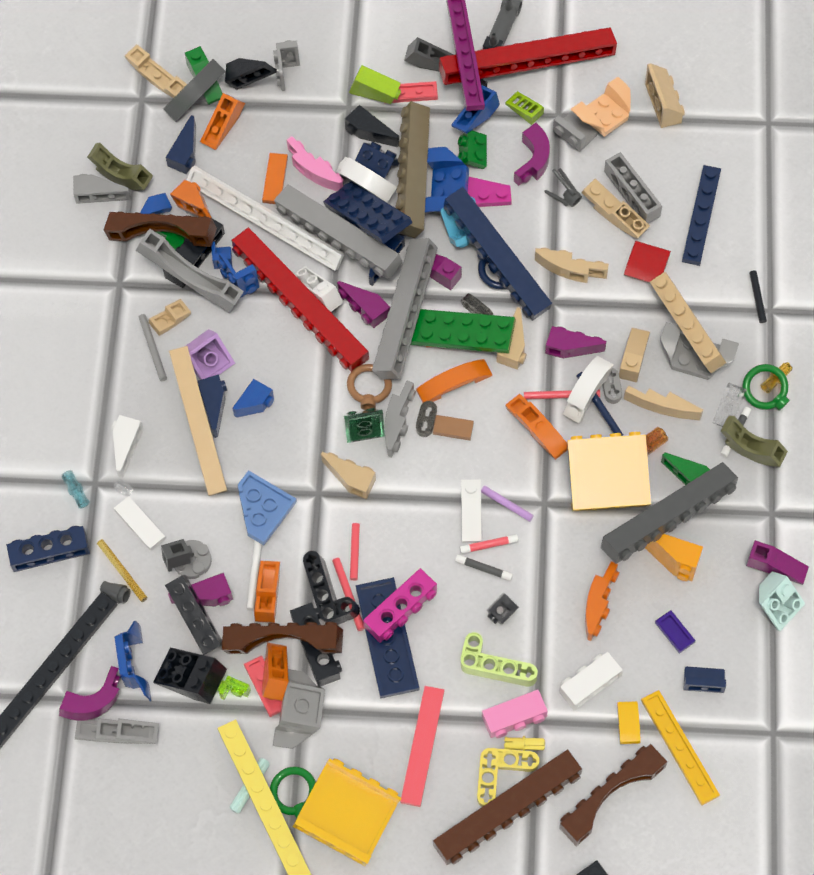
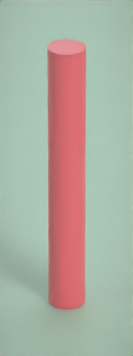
(354, 551)

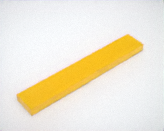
(680, 748)

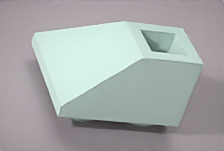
(779, 599)

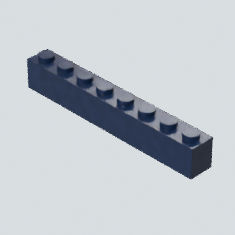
(497, 254)

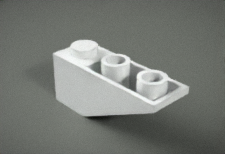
(321, 288)

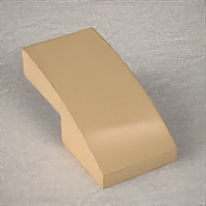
(172, 316)

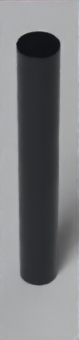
(758, 297)

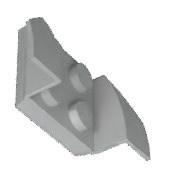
(683, 356)
(299, 710)

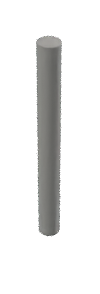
(152, 347)

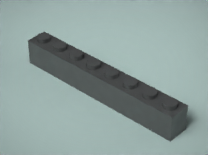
(669, 513)

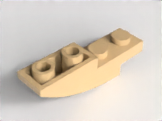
(614, 211)
(562, 264)

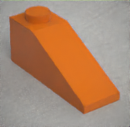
(222, 120)
(189, 198)
(275, 672)

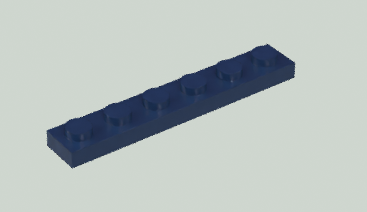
(701, 215)

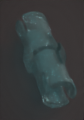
(75, 489)

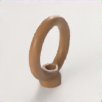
(368, 400)

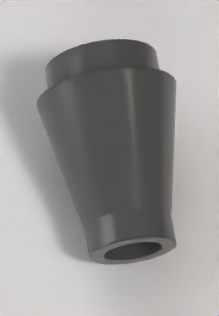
(117, 592)

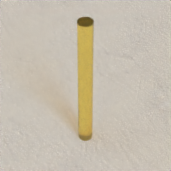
(122, 570)

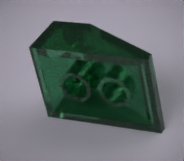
(364, 425)

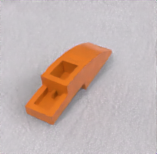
(537, 425)
(597, 600)

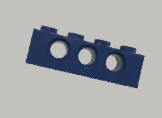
(58, 552)

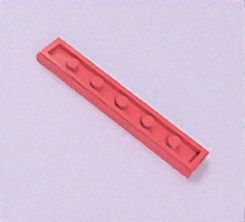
(422, 746)

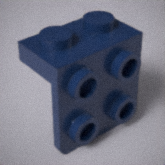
(376, 159)

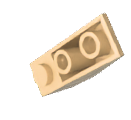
(354, 478)

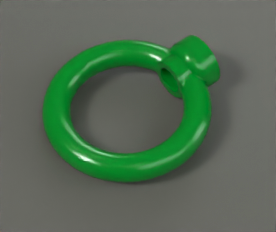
(780, 400)
(279, 777)

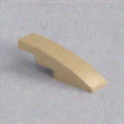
(670, 405)

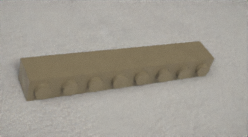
(413, 166)

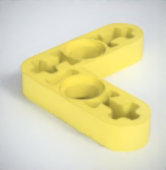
(498, 763)

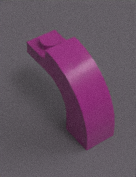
(538, 144)
(92, 706)

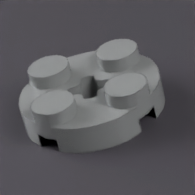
(199, 566)

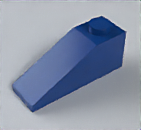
(469, 120)

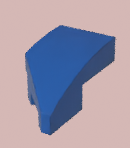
(156, 204)

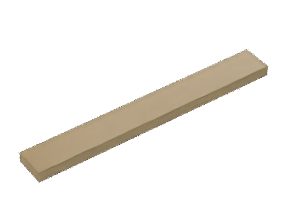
(198, 421)

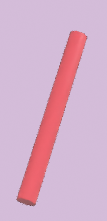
(549, 394)
(347, 590)

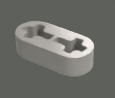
(616, 384)

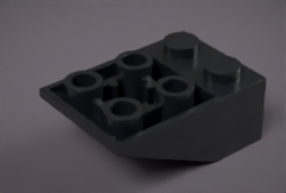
(190, 674)

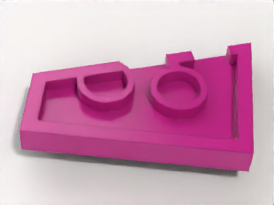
(489, 193)

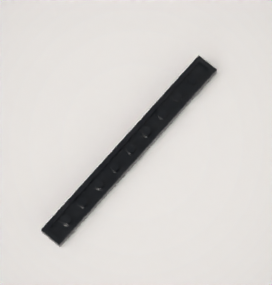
(54, 665)

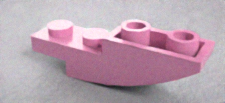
(315, 170)

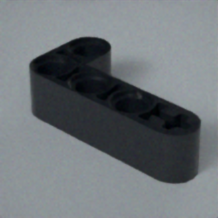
(326, 587)

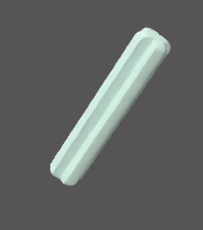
(242, 796)

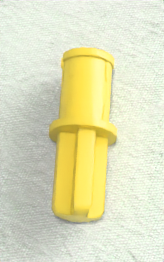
(524, 743)

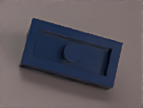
(704, 679)

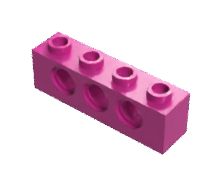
(417, 582)

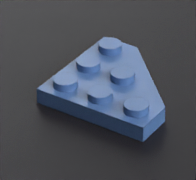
(263, 506)

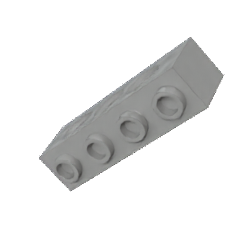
(632, 188)

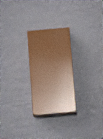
(453, 427)

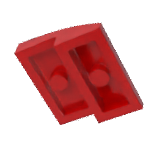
(646, 262)

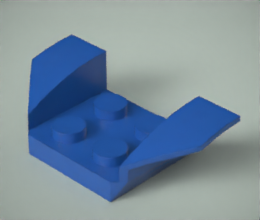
(447, 177)
(124, 656)

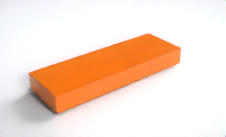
(274, 177)

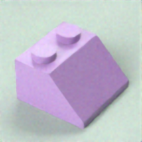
(209, 355)

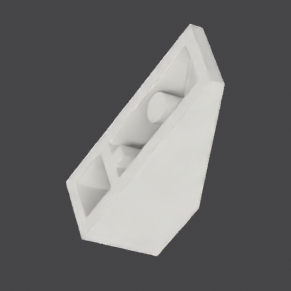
(125, 437)
(471, 511)

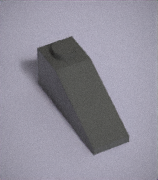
(424, 54)

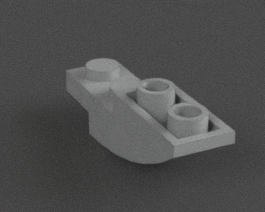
(396, 418)

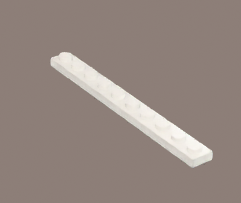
(266, 218)

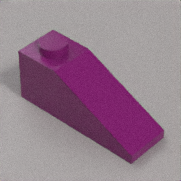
(446, 272)
(212, 591)

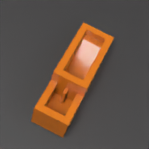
(267, 591)

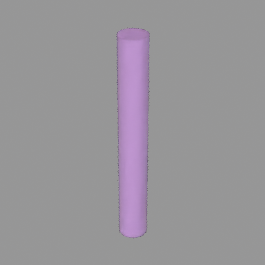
(507, 503)

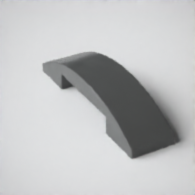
(194, 90)

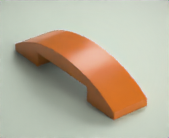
(453, 379)

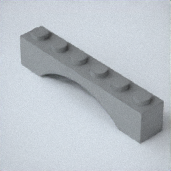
(164, 255)

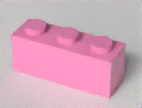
(514, 714)

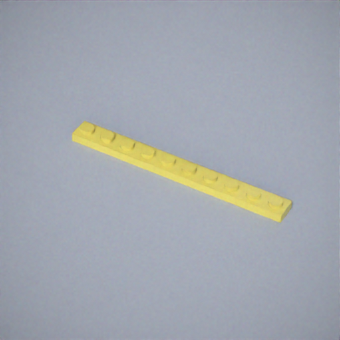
(263, 799)

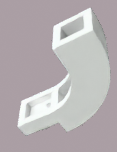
(366, 179)
(586, 387)

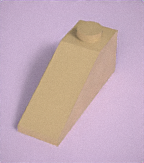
(516, 354)
(634, 354)

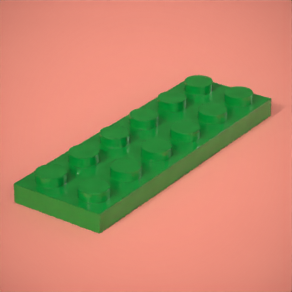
(464, 331)

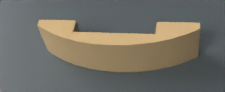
(153, 72)

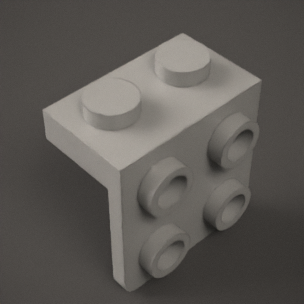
(285, 56)
(574, 130)

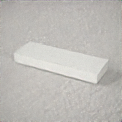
(139, 523)

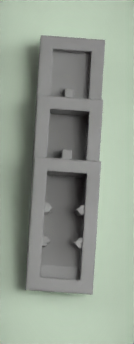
(117, 731)

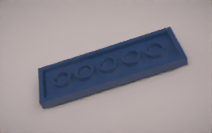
(367, 212)
(391, 657)

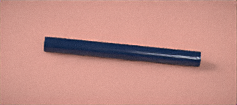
(604, 412)

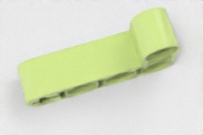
(499, 664)

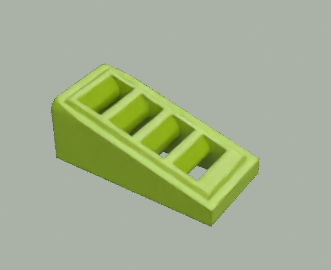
(525, 114)

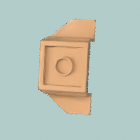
(608, 110)

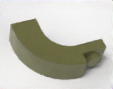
(131, 176)
(751, 446)

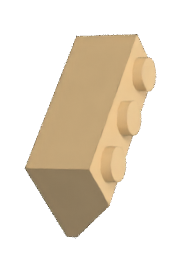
(663, 96)

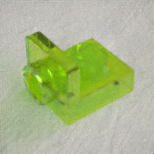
(236, 686)

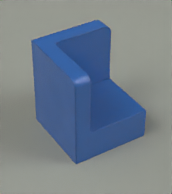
(215, 255)

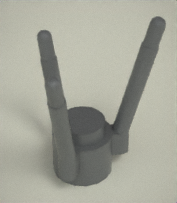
(571, 195)

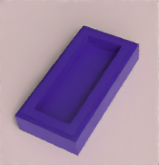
(675, 631)

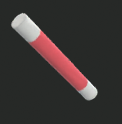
(488, 544)

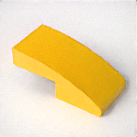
(628, 722)

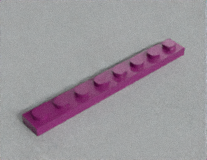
(465, 55)

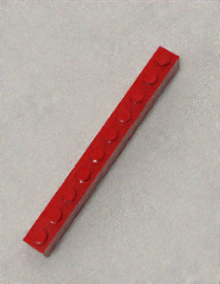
(534, 54)
(300, 300)

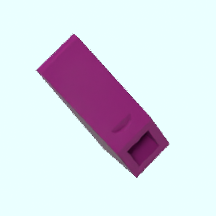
(366, 303)
(569, 344)
(770, 559)

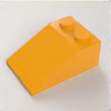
(676, 556)

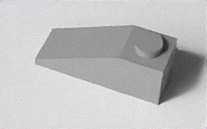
(96, 189)

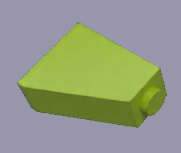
(375, 86)

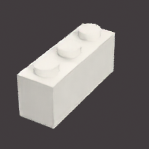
(590, 680)

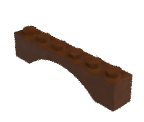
(125, 226)
(243, 639)
(643, 767)

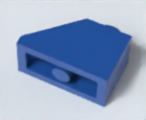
(254, 399)

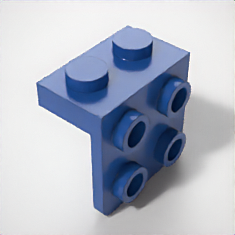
(244, 279)

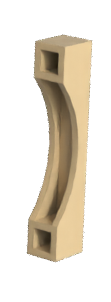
(688, 322)

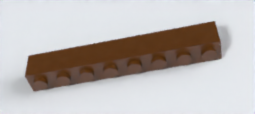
(507, 807)

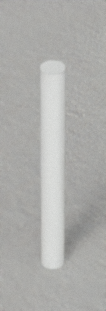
(254, 576)

